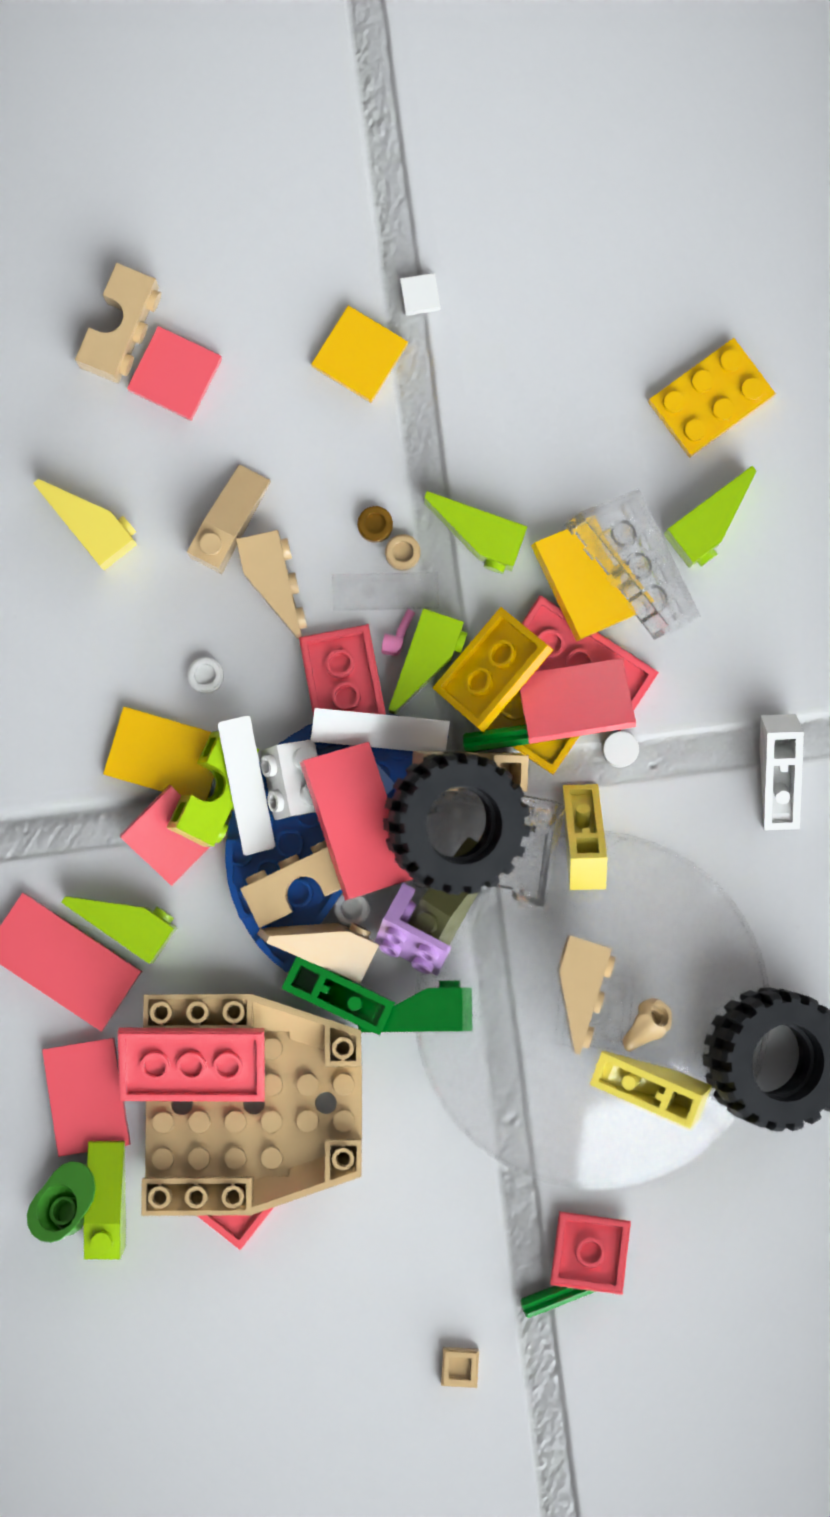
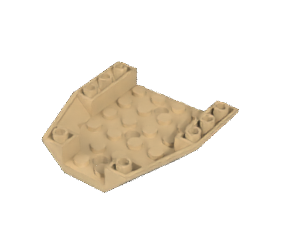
(245, 1162)

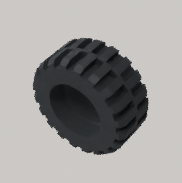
(500, 837)
(733, 1051)

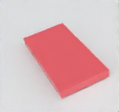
(550, 625)
(351, 815)
(64, 962)
(191, 1064)

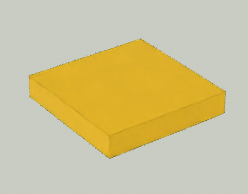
(359, 354)

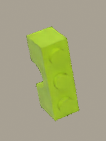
(205, 820)

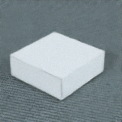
(420, 294)

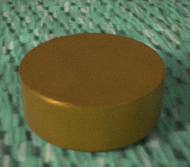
(375, 524)

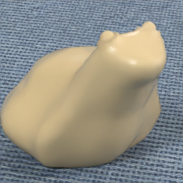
(650, 1024)

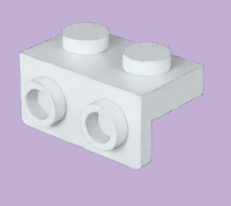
(285, 779)

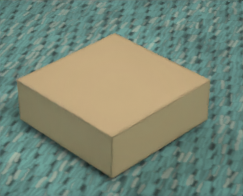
(460, 1367)

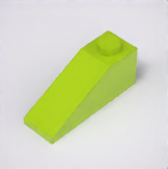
(706, 525)
(484, 534)
(429, 652)
(134, 927)
(107, 1214)

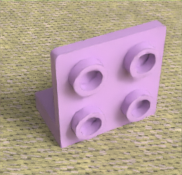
(403, 940)

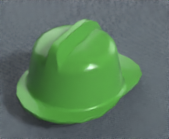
(62, 1203)

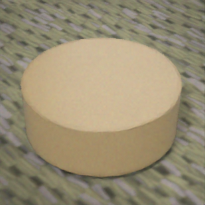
(402, 552)

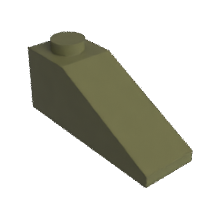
(443, 913)

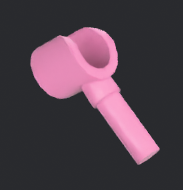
(393, 644)

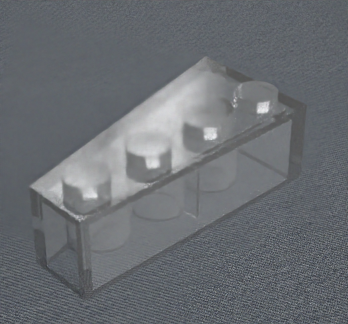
(637, 561)

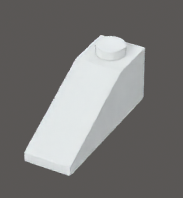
(781, 770)

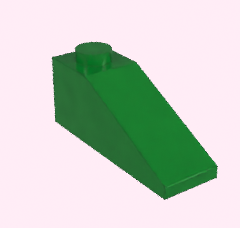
(338, 995)
(433, 1010)

